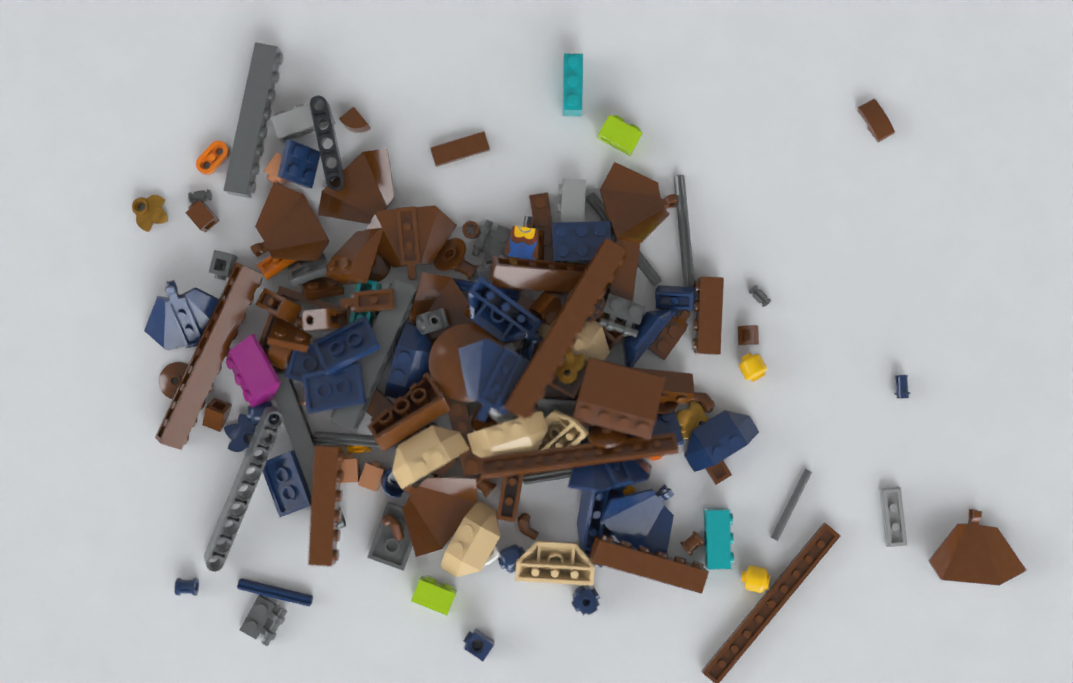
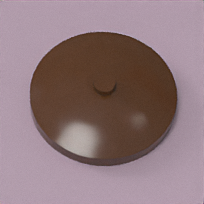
(445, 358)

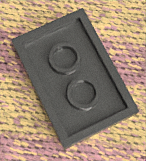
(385, 547)

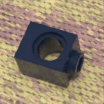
(482, 652)

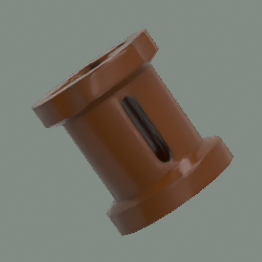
(466, 268)
(485, 485)
(692, 543)

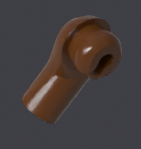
(705, 400)
(524, 526)
(396, 528)

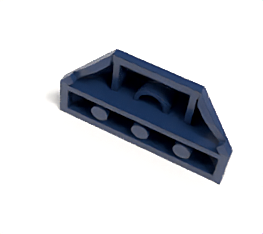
(500, 313)
(649, 328)
(409, 361)
(719, 439)
(589, 516)

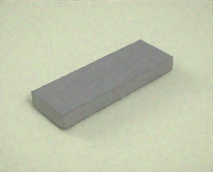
(893, 517)

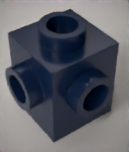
(585, 593)

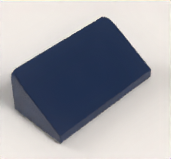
(675, 297)

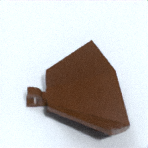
(366, 189)
(633, 203)
(289, 227)
(412, 235)
(437, 293)
(437, 510)
(976, 555)

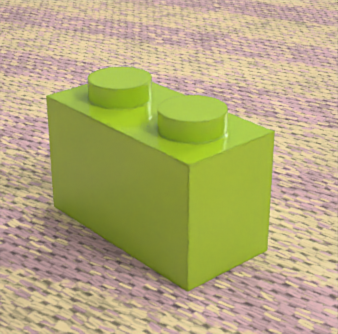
(619, 134)
(434, 595)

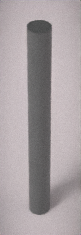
(791, 504)

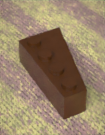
(409, 413)

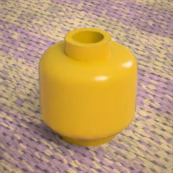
(752, 367)
(756, 579)

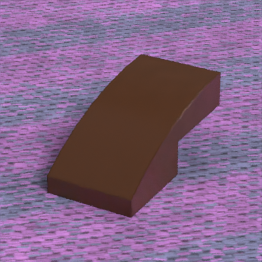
(877, 120)

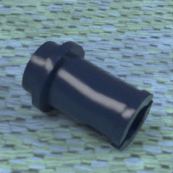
(901, 386)

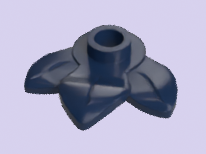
(528, 349)
(239, 433)

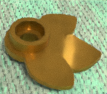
(151, 214)
(572, 364)
(690, 418)

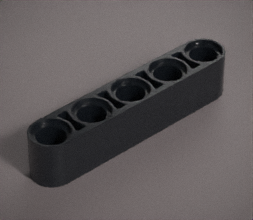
(322, 135)

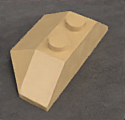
(589, 342)
(561, 431)
(509, 437)
(426, 453)
(472, 541)
(555, 564)

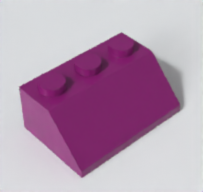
(253, 371)

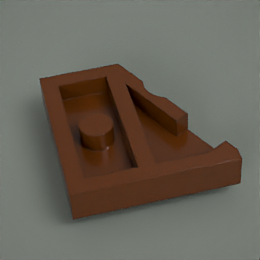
(321, 288)
(289, 336)

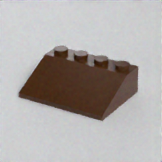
(619, 398)

